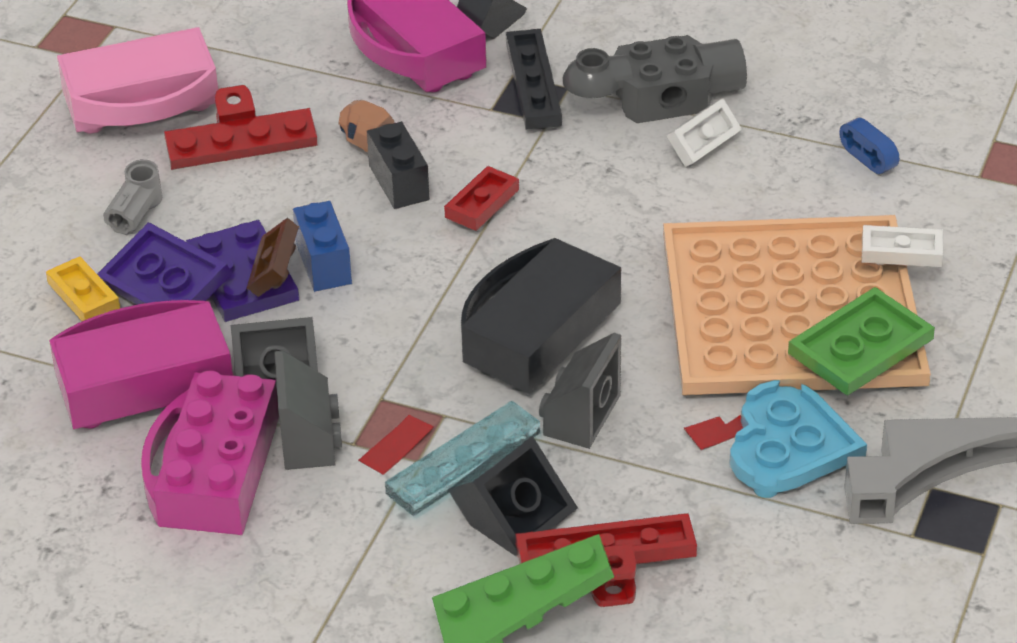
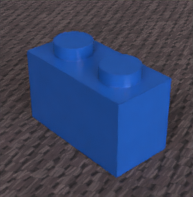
(322, 246)

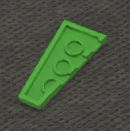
(521, 594)

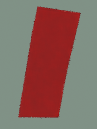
(713, 431)
(396, 444)

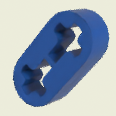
(869, 145)

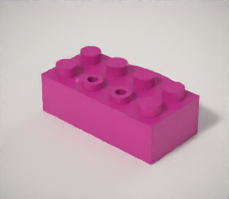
(418, 39)
(136, 358)
(212, 452)

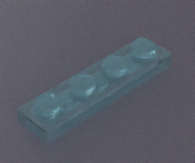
(445, 466)

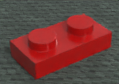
(481, 198)

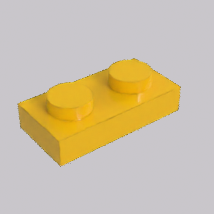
(82, 289)

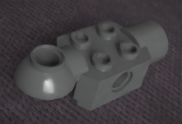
(659, 76)

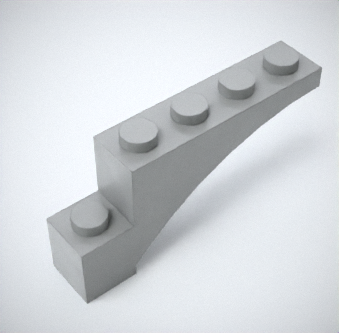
(921, 456)

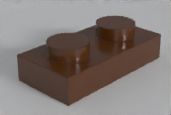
(273, 258)

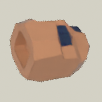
(360, 117)

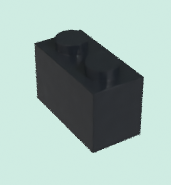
(398, 165)

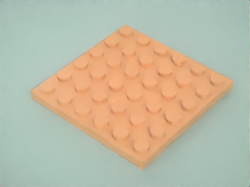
(762, 282)

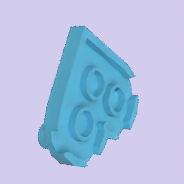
(789, 439)

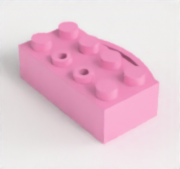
(138, 80)

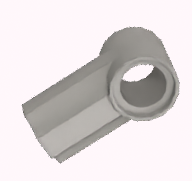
(135, 197)

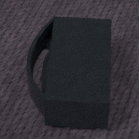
(538, 311)

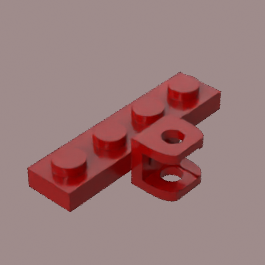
(239, 132)
(625, 545)

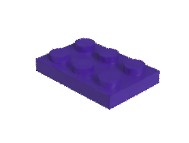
(238, 249)
(163, 268)

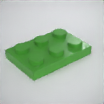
(861, 340)

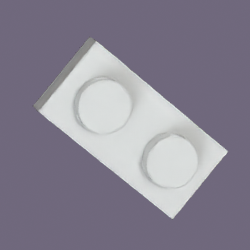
(704, 132)
(902, 246)

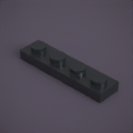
(533, 79)

